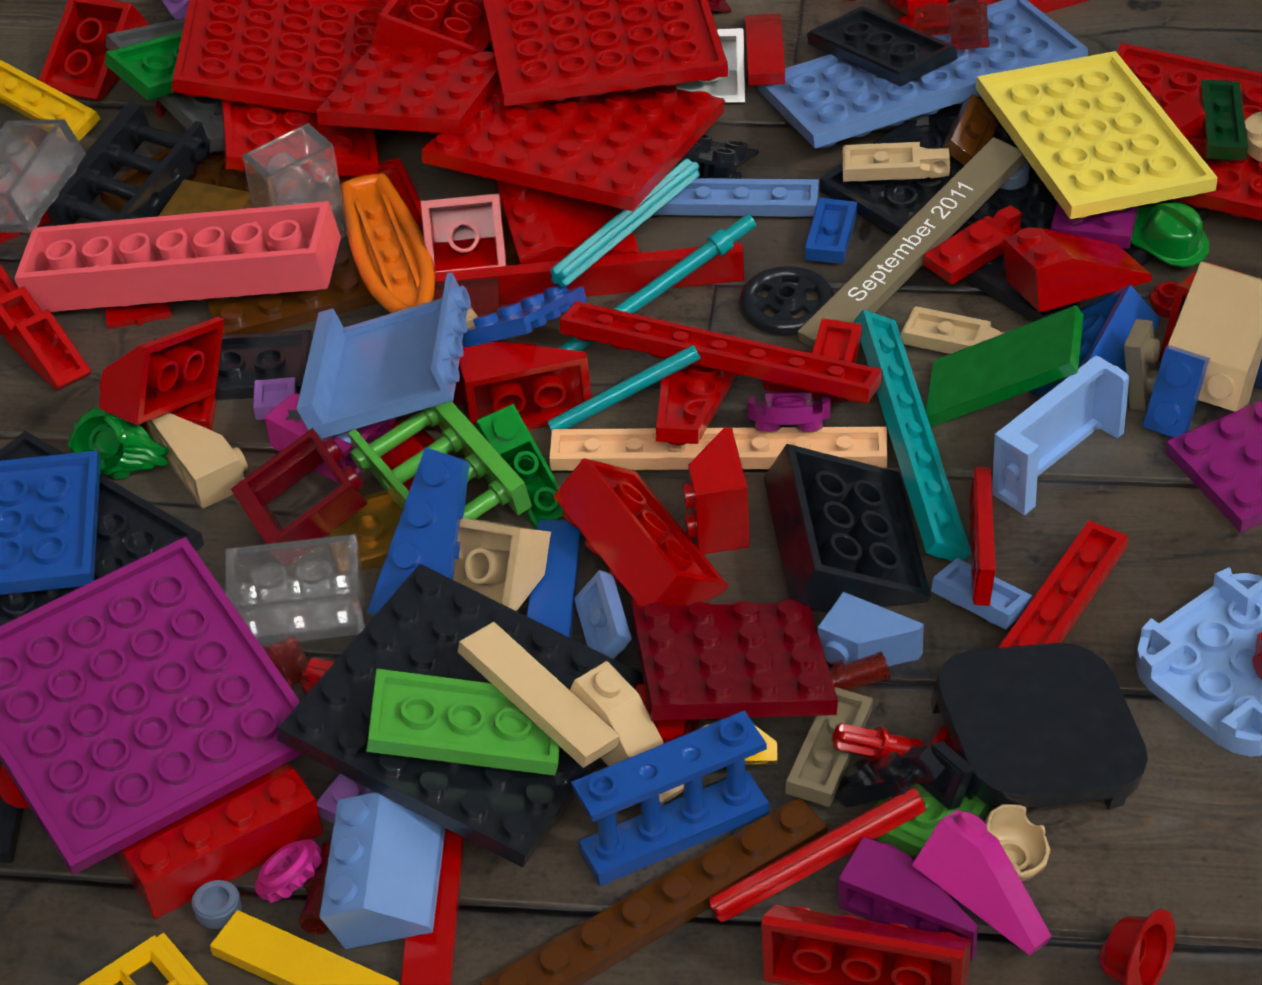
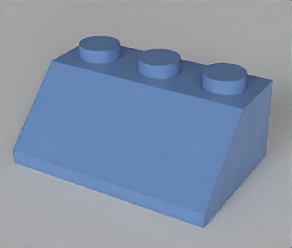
(381, 872)

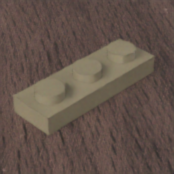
(818, 765)

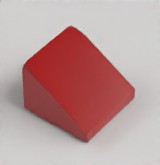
(1186, 115)

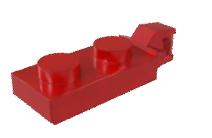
(973, 246)

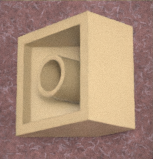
(501, 560)

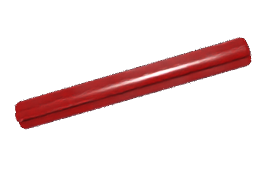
(815, 855)

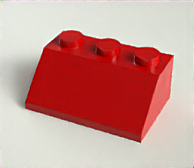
(164, 373)

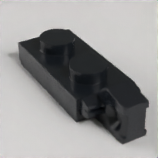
(888, 776)

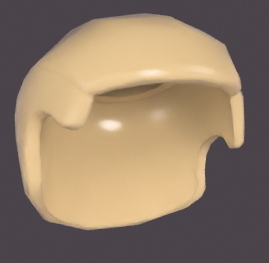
(1020, 839)

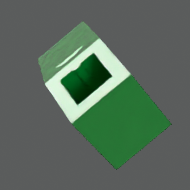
(517, 447)

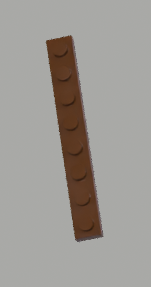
(664, 902)

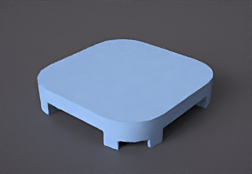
(1204, 662)

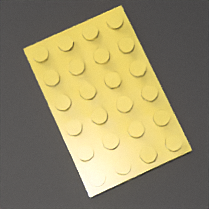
(1095, 135)

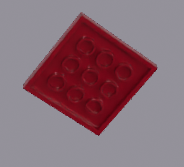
(731, 660)

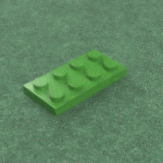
(455, 724)

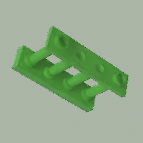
(457, 435)

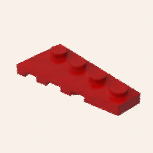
(689, 403)

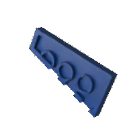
(518, 319)
(427, 524)

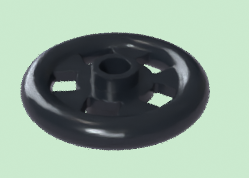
(783, 299)

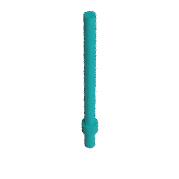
(718, 244)

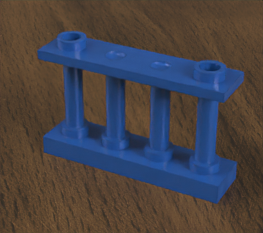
(683, 822)

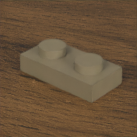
(1140, 359)

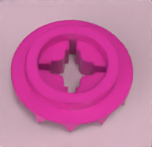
(288, 870)

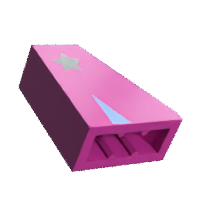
(286, 426)

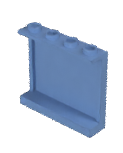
(383, 364)

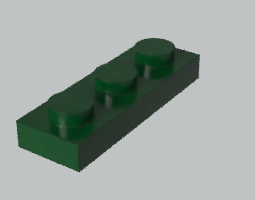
(1224, 120)

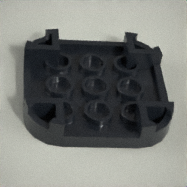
(1040, 725)

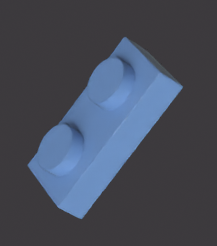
(956, 586)
(603, 615)

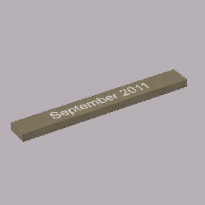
(923, 232)

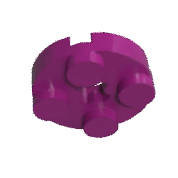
(788, 409)

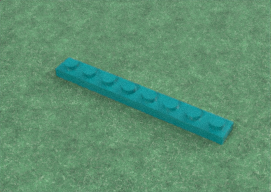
(913, 440)

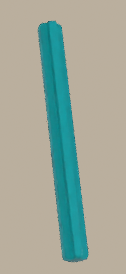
(623, 224)

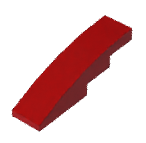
(765, 49)
(38, 337)

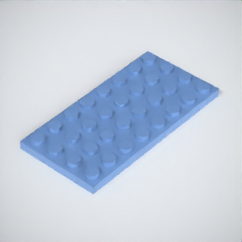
(837, 100)

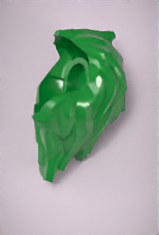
(120, 444)

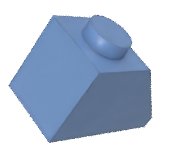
(862, 628)

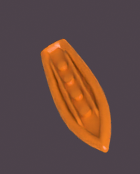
(386, 243)

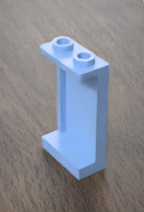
(1054, 426)

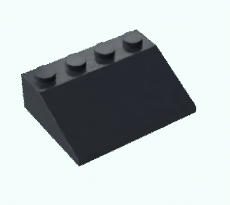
(843, 531)

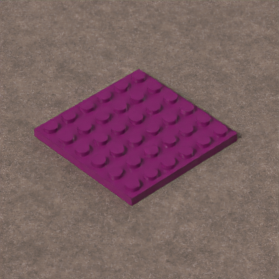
(136, 704)

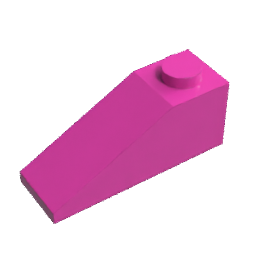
(979, 875)

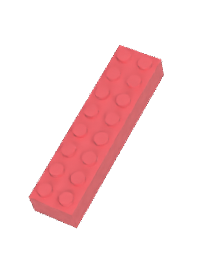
(180, 257)

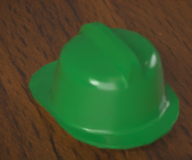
(1171, 234)

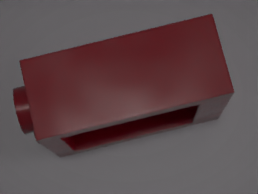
(286, 470)

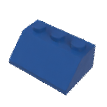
(1107, 329)

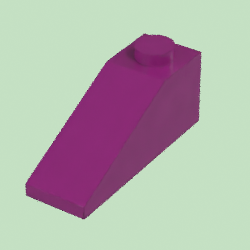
(888, 890)

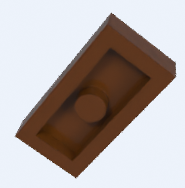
(970, 130)

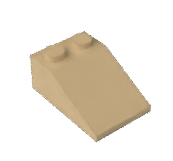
(1224, 324)

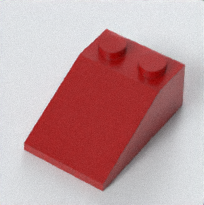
(79, 47)
(1066, 268)
(533, 378)

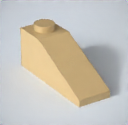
(199, 457)
(624, 712)

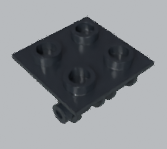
(719, 158)

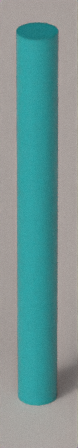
(625, 389)

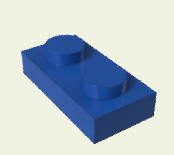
(831, 231)
(1176, 391)

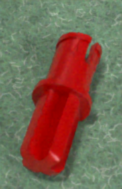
(870, 742)

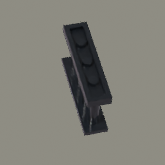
(116, 149)

